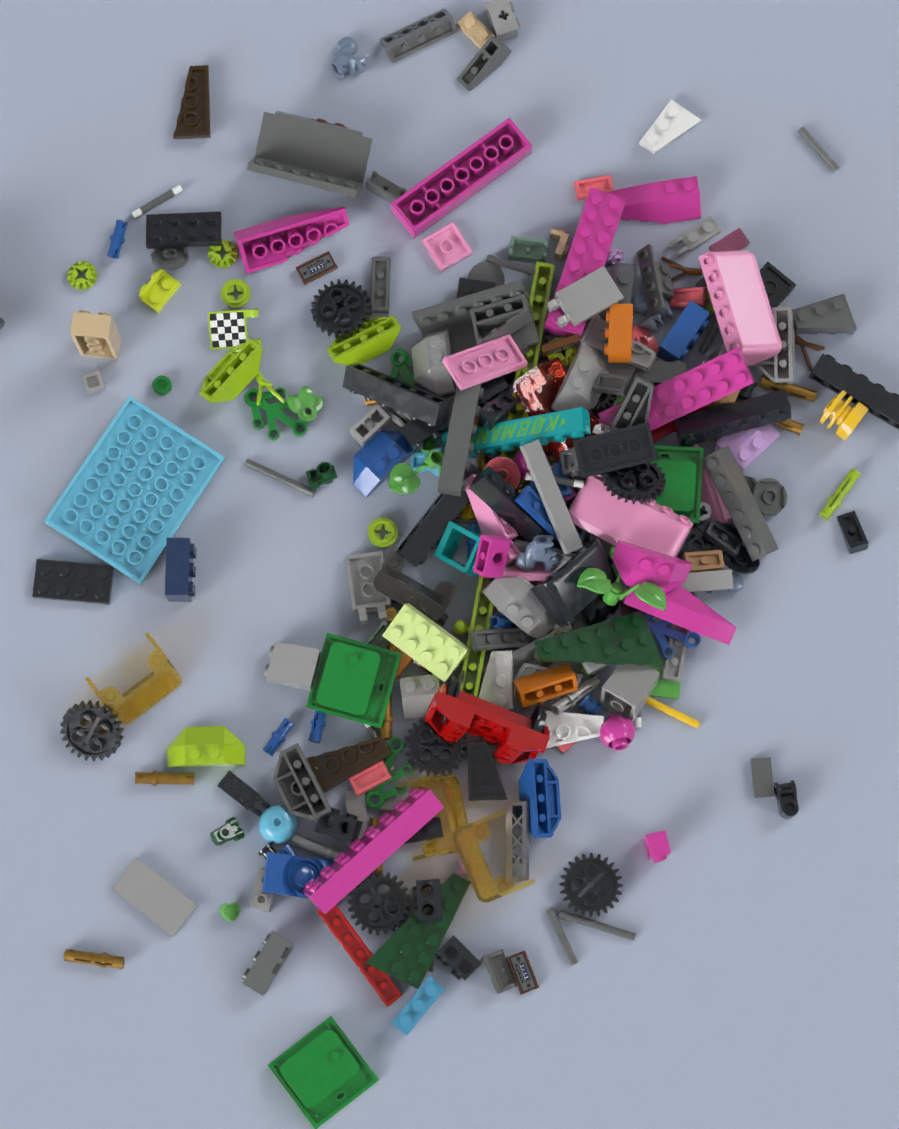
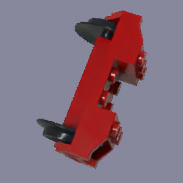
(458, 712)

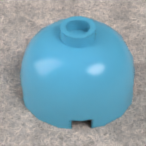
(278, 824)

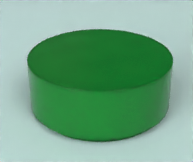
(162, 385)

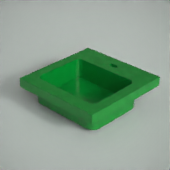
(683, 479)
(350, 680)
(320, 1070)

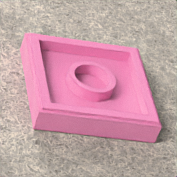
(447, 246)

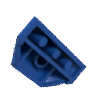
(377, 458)
(541, 788)

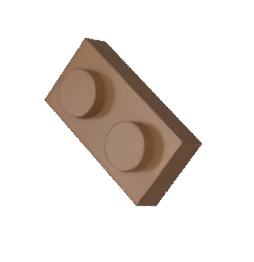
(705, 560)

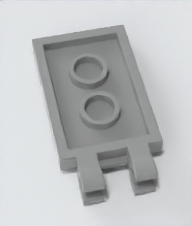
(585, 298)
(364, 596)

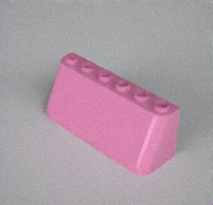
(741, 304)
(638, 524)

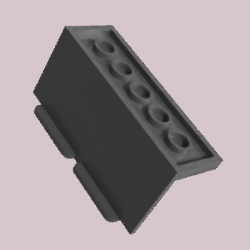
(311, 153)
(457, 318)

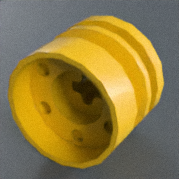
(843, 415)

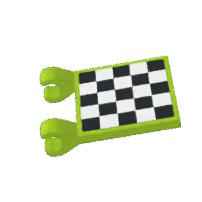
(230, 328)

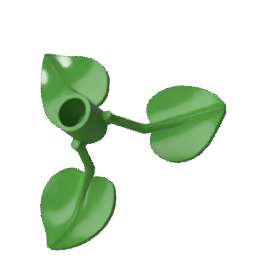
(404, 479)
(597, 581)

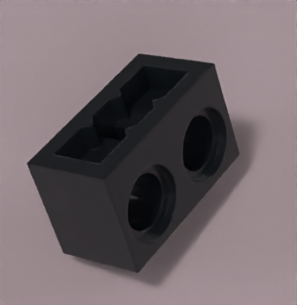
(337, 830)
(433, 900)
(463, 954)

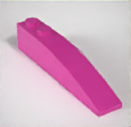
(662, 201)
(281, 238)
(687, 612)

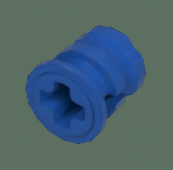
(590, 705)

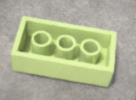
(426, 642)

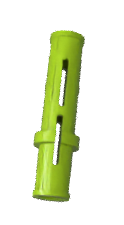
(828, 510)

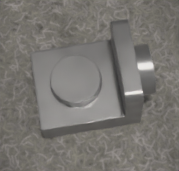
(570, 464)

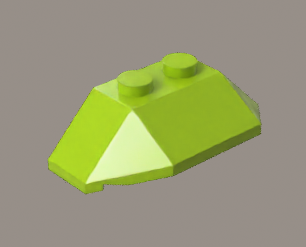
(364, 346)
(232, 373)
(205, 747)

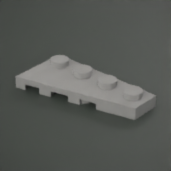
(595, 337)

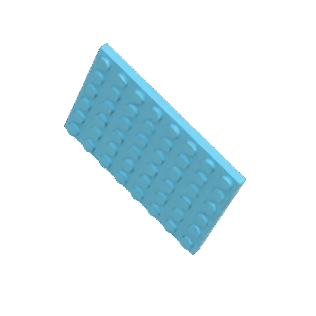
(134, 490)

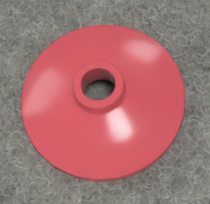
(644, 337)
(510, 467)

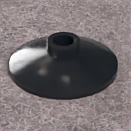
(741, 562)

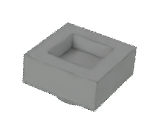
(93, 382)

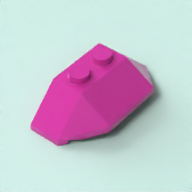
(645, 565)

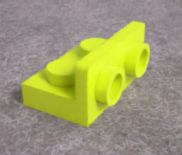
(158, 290)

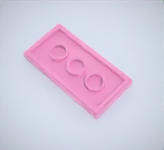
(484, 362)

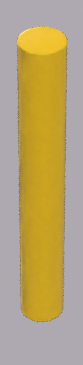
(672, 712)

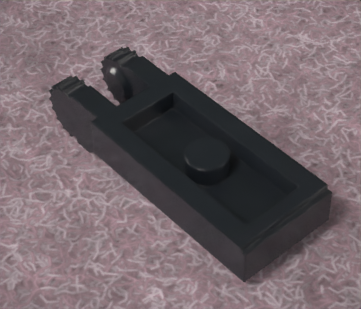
(241, 792)

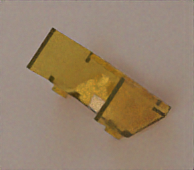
(146, 692)
(452, 816)
(467, 844)

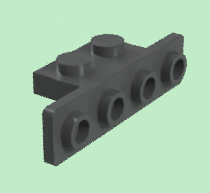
(655, 280)

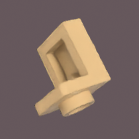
(563, 247)

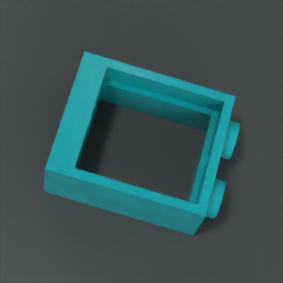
(450, 542)

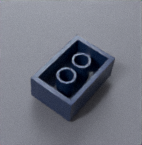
(180, 569)

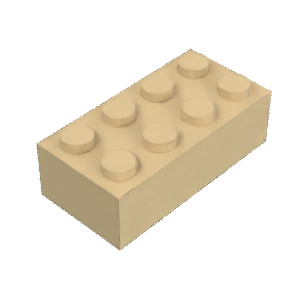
(95, 334)

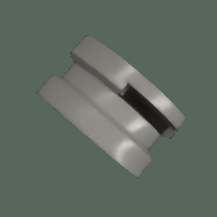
(398, 418)

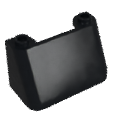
(560, 590)

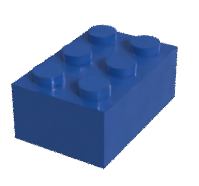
(684, 333)

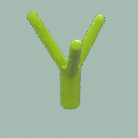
(265, 384)

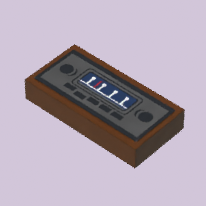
(316, 268)
(560, 345)
(522, 972)

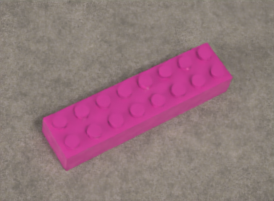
(461, 178)
(588, 249)
(693, 389)
(373, 848)

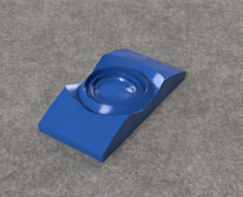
(290, 873)

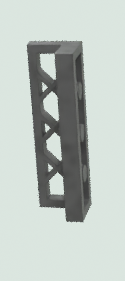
(418, 35)
(513, 841)

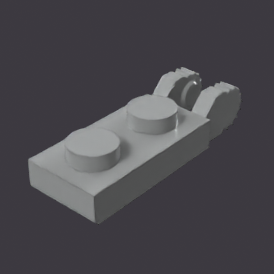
(696, 236)

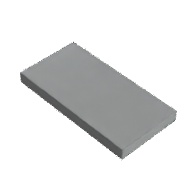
(154, 897)

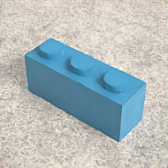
(418, 1005)

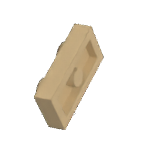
(474, 29)

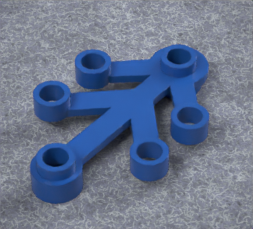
(660, 629)

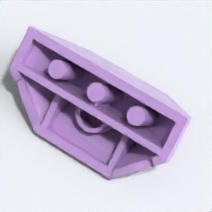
(749, 443)

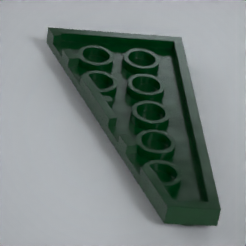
(609, 642)
(414, 945)

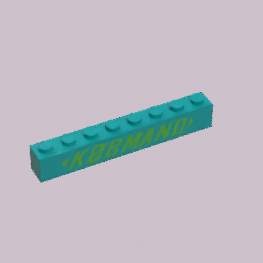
(519, 432)

